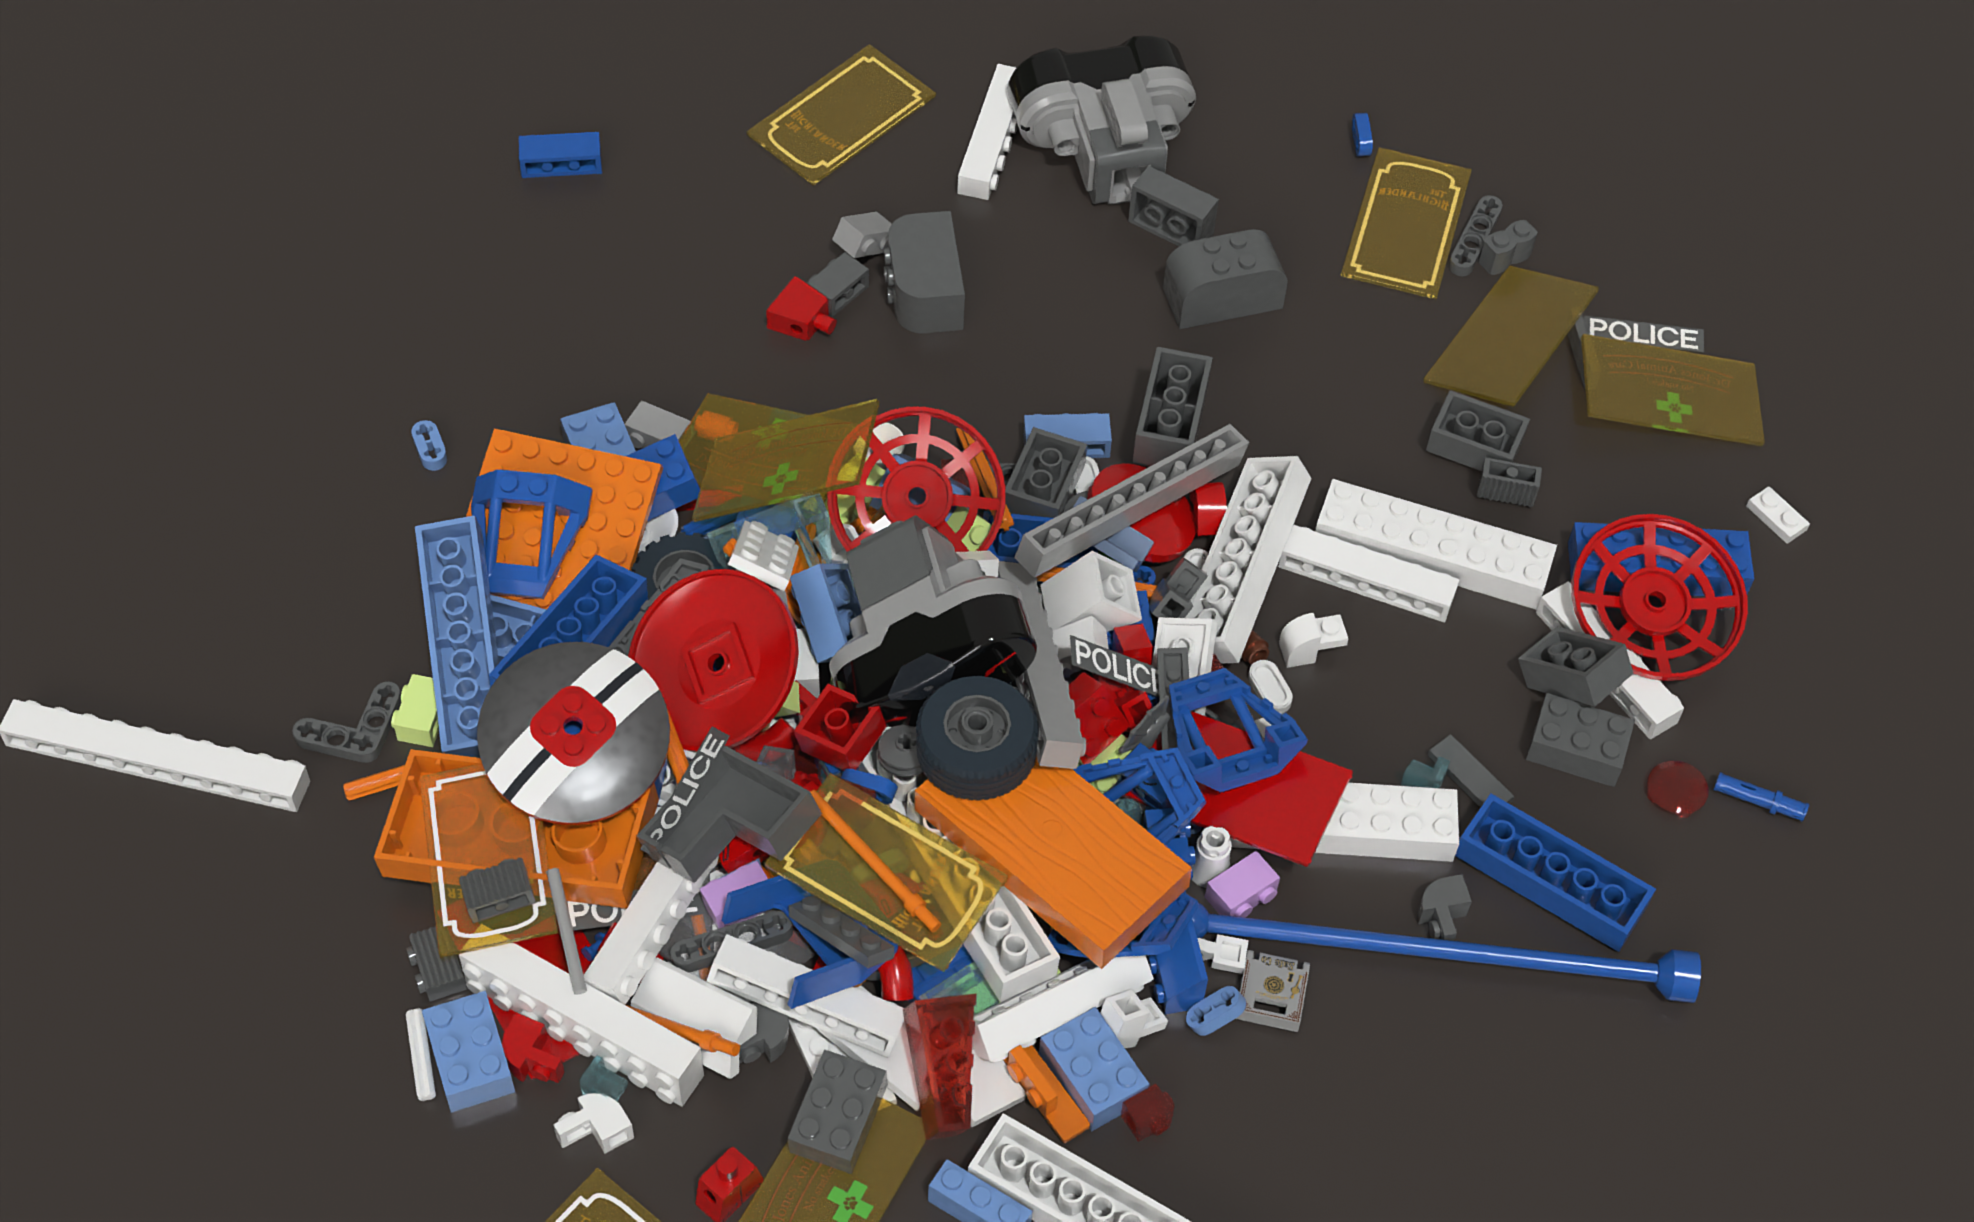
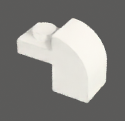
(1307, 635)
(1132, 1017)
(598, 1116)

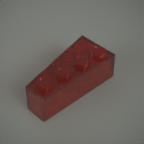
(942, 1061)

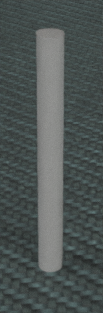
(566, 931)

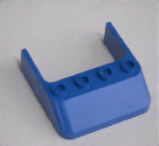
(841, 969)

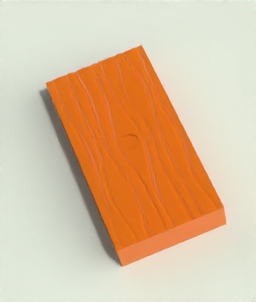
(1066, 856)
(594, 859)

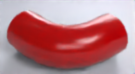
(778, 735)
(897, 978)

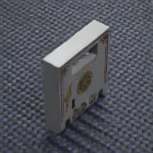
(1277, 983)

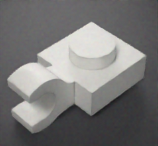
(1226, 953)

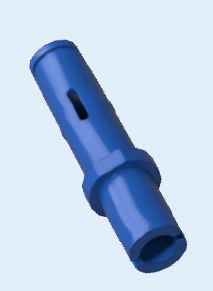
(1762, 797)

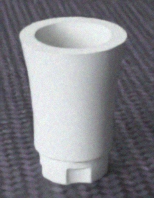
(1211, 855)

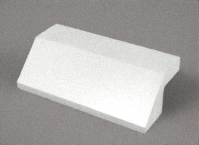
(700, 1005)

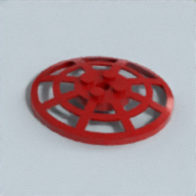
(925, 476)
(1668, 588)

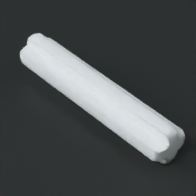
(420, 1055)

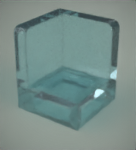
(1425, 776)
(602, 1081)

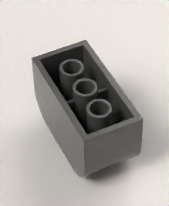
(924, 273)
(1224, 278)
(1172, 405)

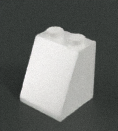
(1093, 588)

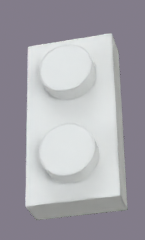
(1778, 514)

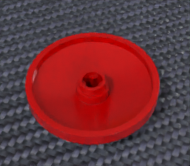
(1169, 527)

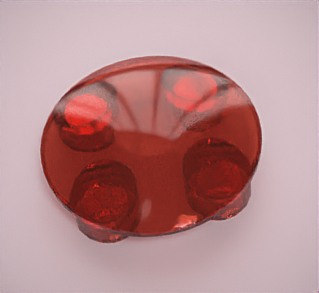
(1677, 788)

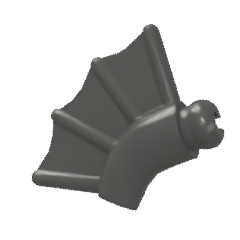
(1149, 727)

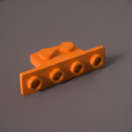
(1046, 1092)

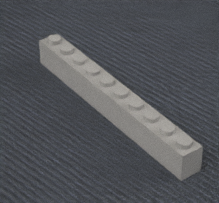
(1130, 500)
(1044, 684)

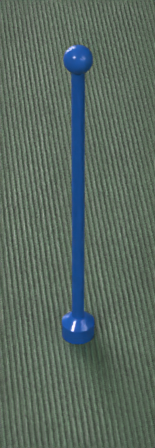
(1674, 974)

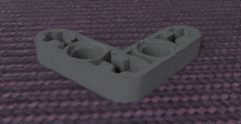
(362, 734)

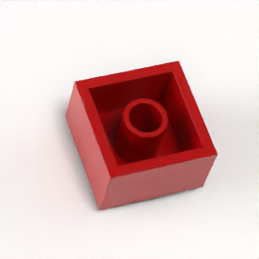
(1098, 714)
(832, 737)

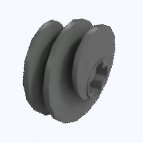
(898, 751)

